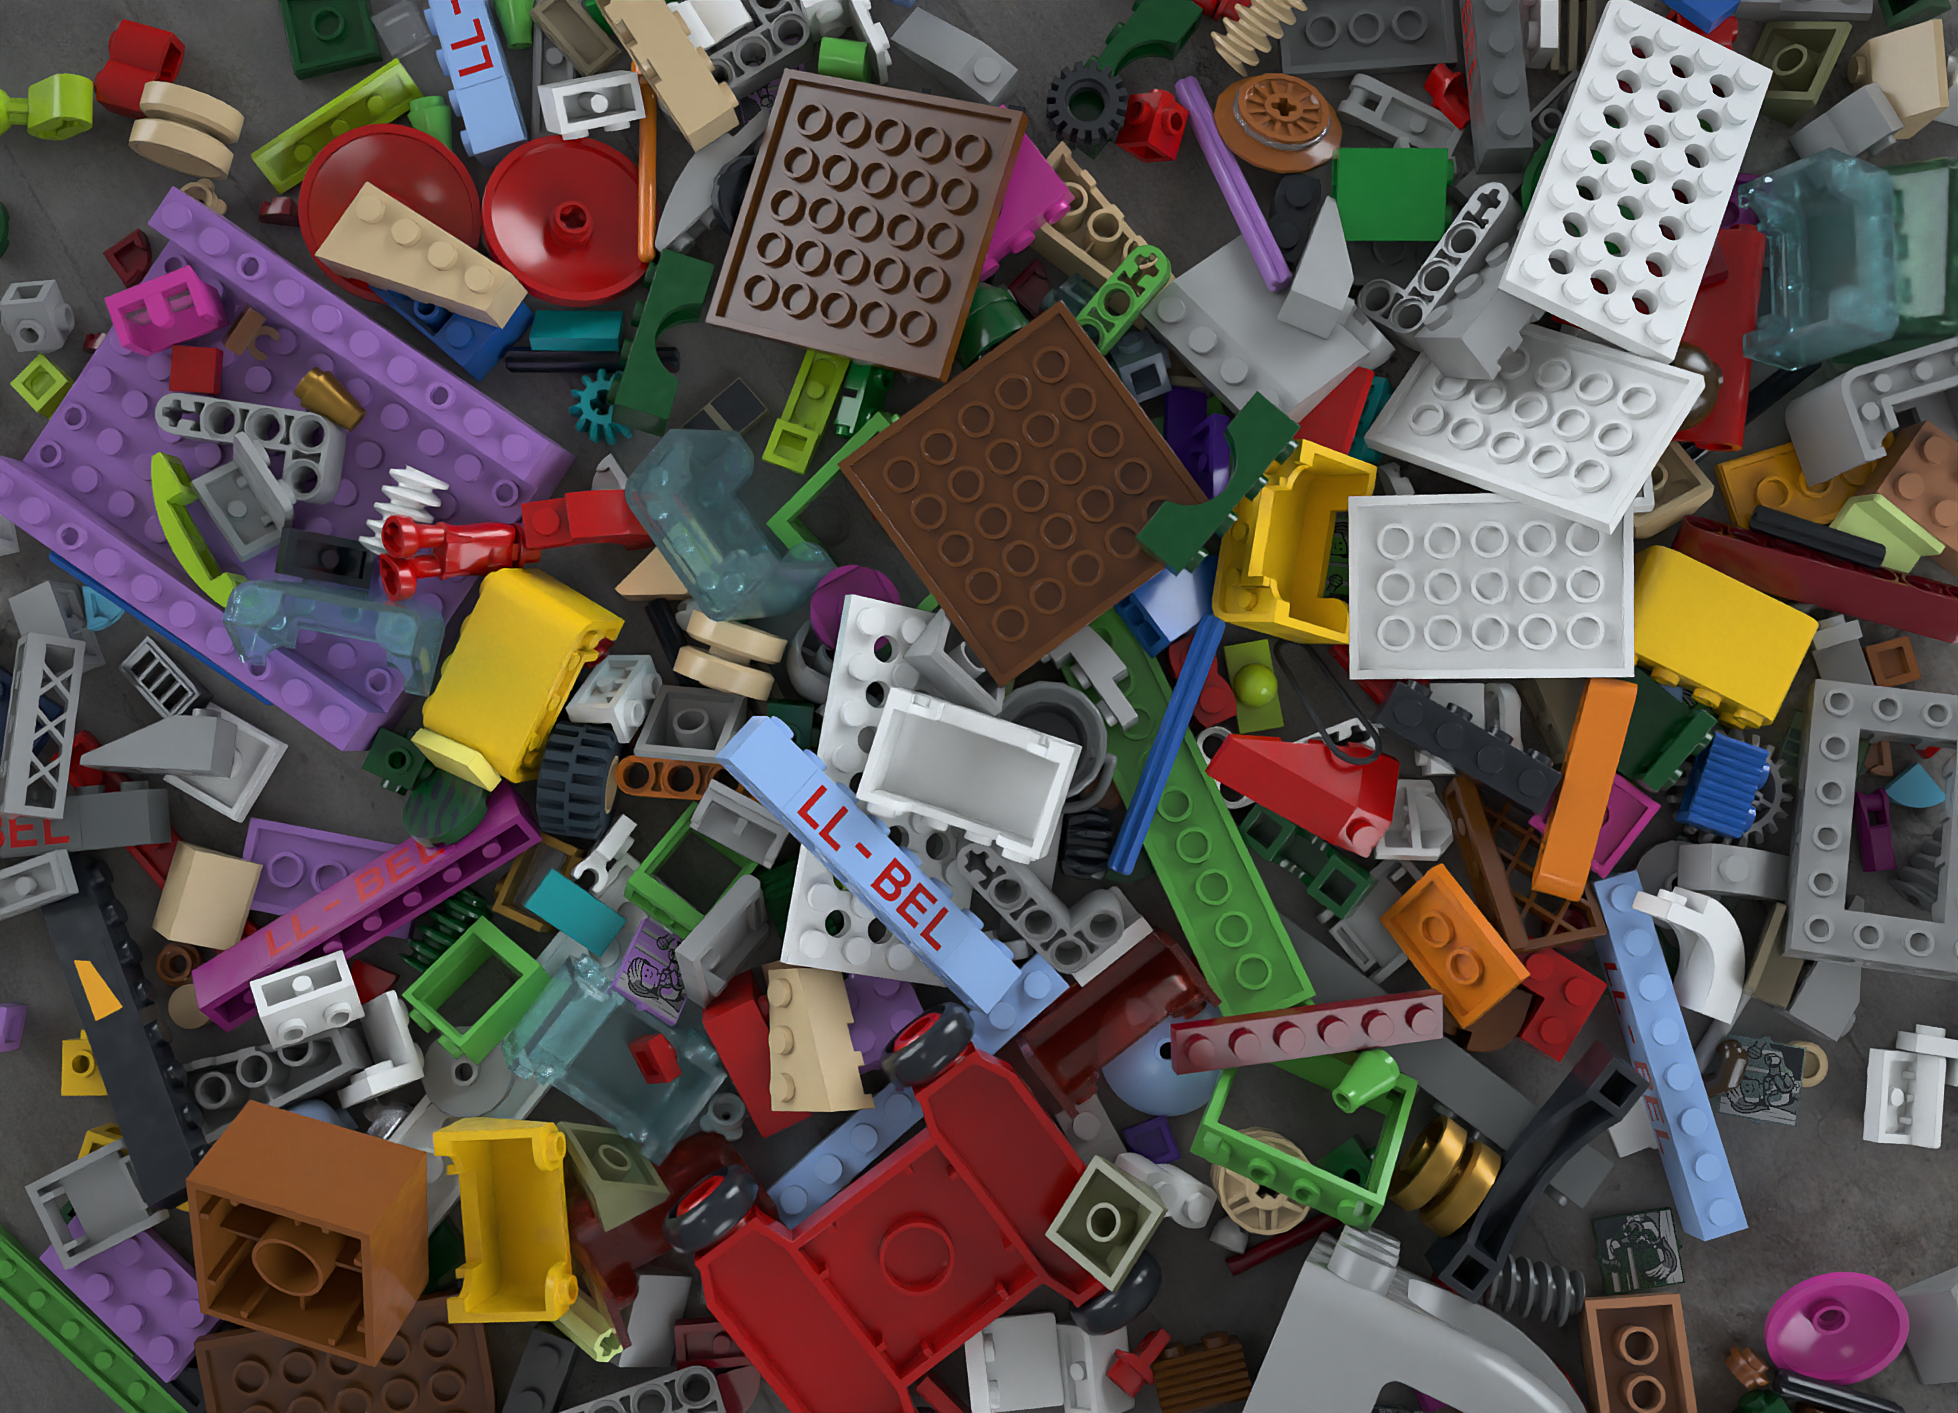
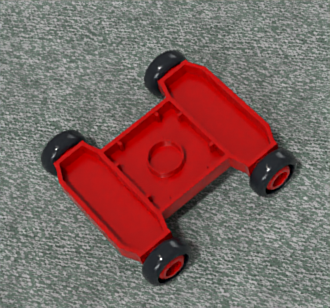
(913, 1247)

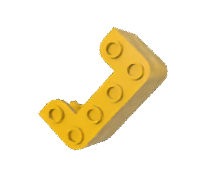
(1281, 544)
(1716, 637)
(516, 668)

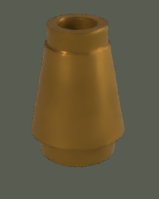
(329, 398)

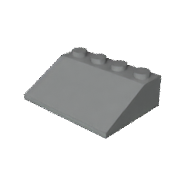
(1229, 336)

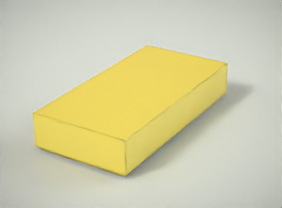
(456, 759)

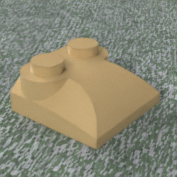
(1677, 490)

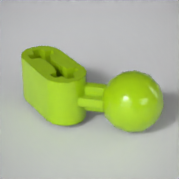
(54, 107)

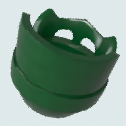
(990, 318)

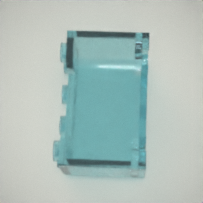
(1827, 259)
(708, 537)
(579, 1043)

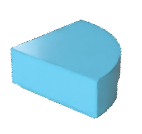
(99, 610)
(1914, 788)

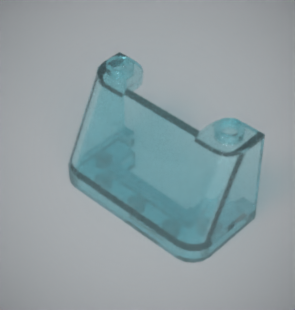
(273, 609)

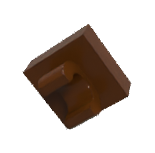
(245, 332)

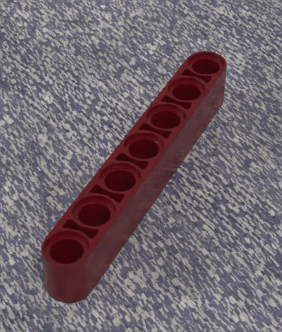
(1819, 579)

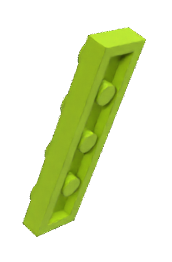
(372, 101)

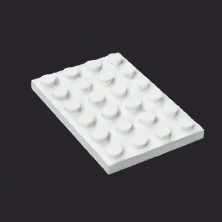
(1554, 429)
(1486, 590)

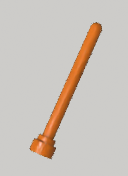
(647, 171)

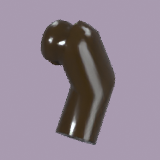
(1729, 1068)

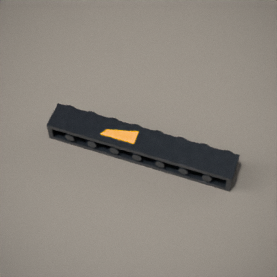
(127, 1034)

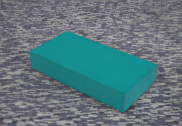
(577, 330)
(575, 912)

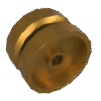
(1443, 1176)

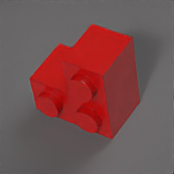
(1559, 1004)

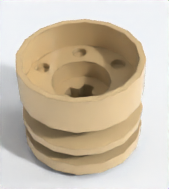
(1253, 1208)

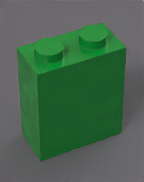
(1392, 193)

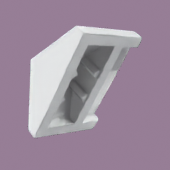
(1419, 825)

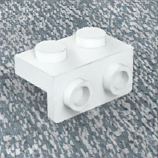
(1904, 1098)

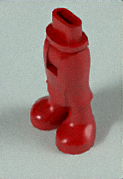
(455, 552)

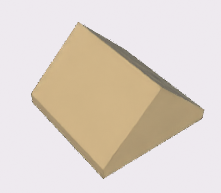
(206, 897)

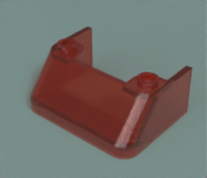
(1109, 1014)
(611, 1257)

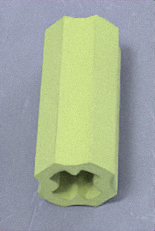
(589, 1329)

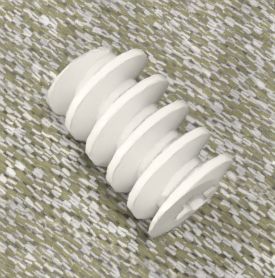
(407, 499)

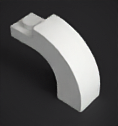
(1710, 950)

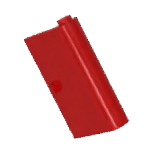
(1717, 326)

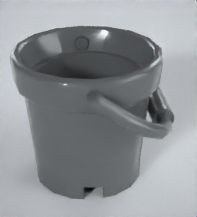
(1071, 717)

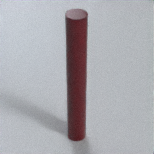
(1281, 1243)

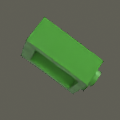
(661, 902)
(454, 969)

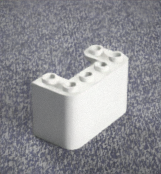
(968, 773)

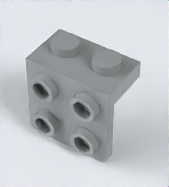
(247, 499)

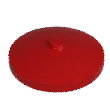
(403, 165)
(566, 220)

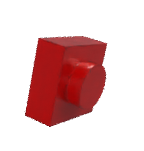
(655, 1058)

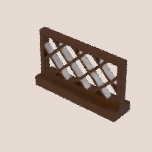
(1490, 878)

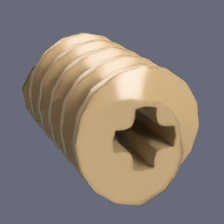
(1252, 30)

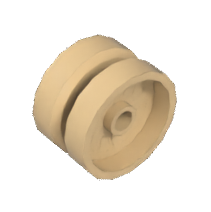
(186, 130)
(728, 661)

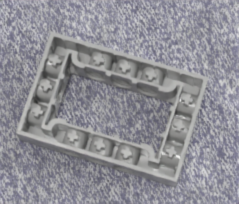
(1821, 832)

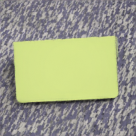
(1884, 523)

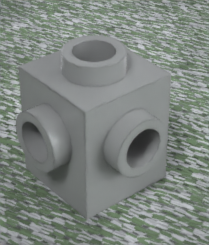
(36, 316)

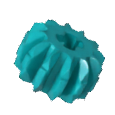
(588, 410)

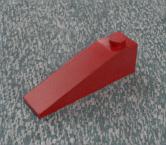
(1313, 787)

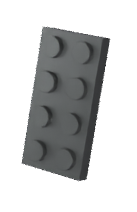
(1367, 38)

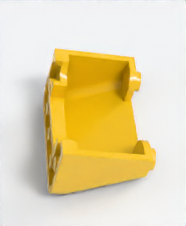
(510, 1220)

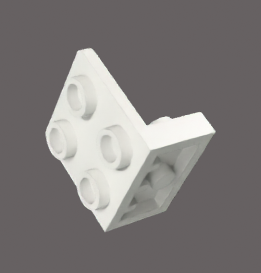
(832, 18)
(395, 1054)
(1015, 1364)

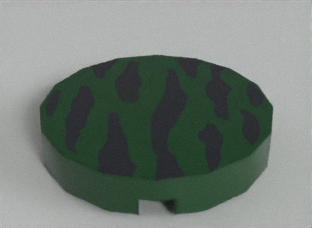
(444, 809)

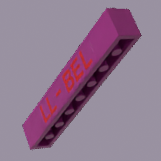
(365, 906)

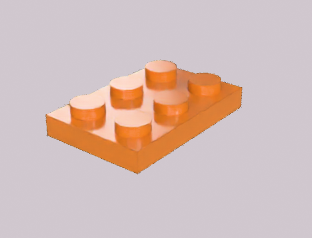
(1453, 946)

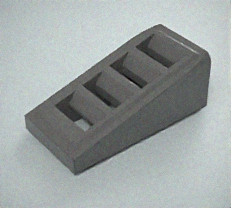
(196, 696)

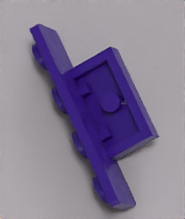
(1197, 439)

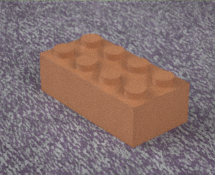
(1923, 483)
(1636, 1354)

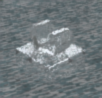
(386, 1116)

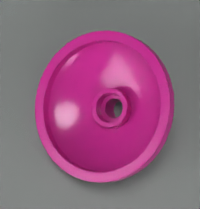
(1837, 1327)

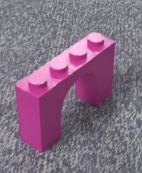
(1031, 200)

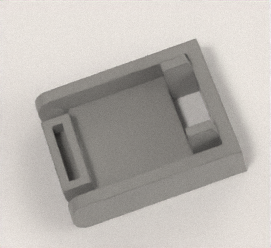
(1363, 934)
(723, 941)
(104, 1198)

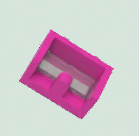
(166, 312)

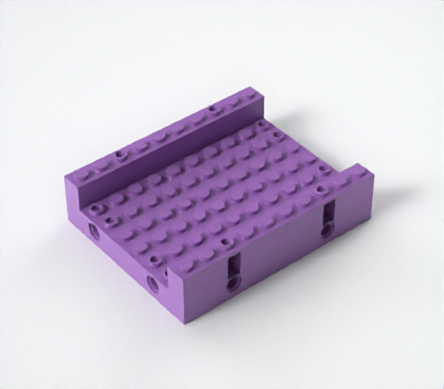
(91, 482)

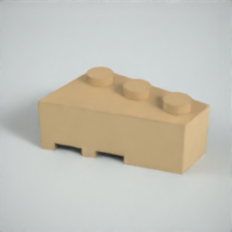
(812, 1043)

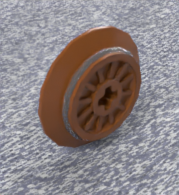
(1278, 123)

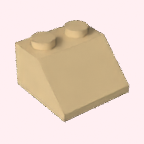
(1908, 70)

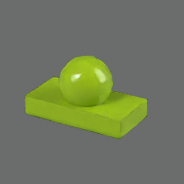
(1253, 686)

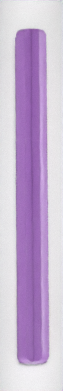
(1234, 186)

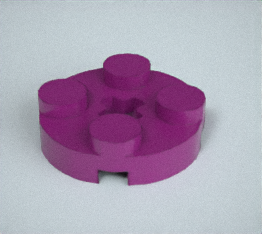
(829, 598)

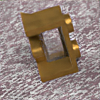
(528, 872)

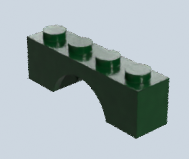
(1153, 30)
(675, 297)
(1254, 439)

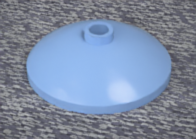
(1148, 1080)

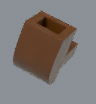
(1495, 1027)

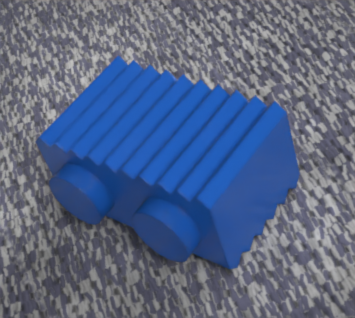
(1724, 787)

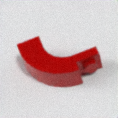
(583, 519)

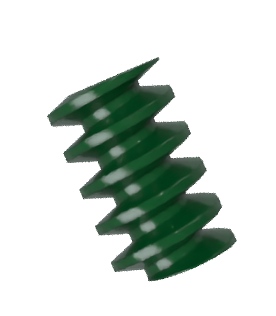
(449, 925)

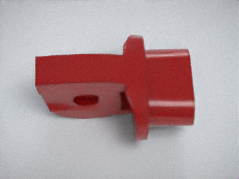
(1449, 95)
(1132, 1369)

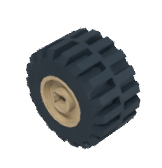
(578, 780)

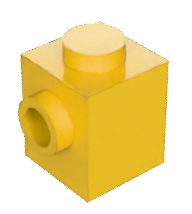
(80, 1069)

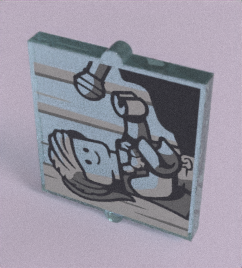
(1770, 1083)

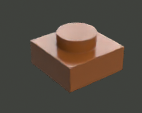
(1892, 662)

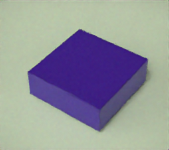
(1152, 1140)

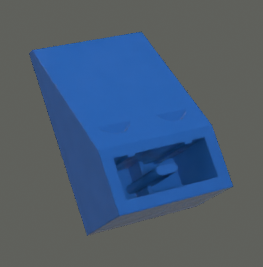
(465, 340)

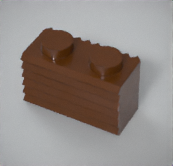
(1201, 1374)

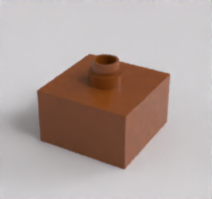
(310, 1231)

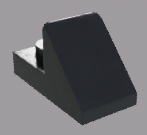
(324, 558)

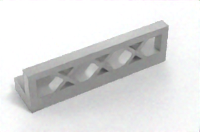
(21, 725)

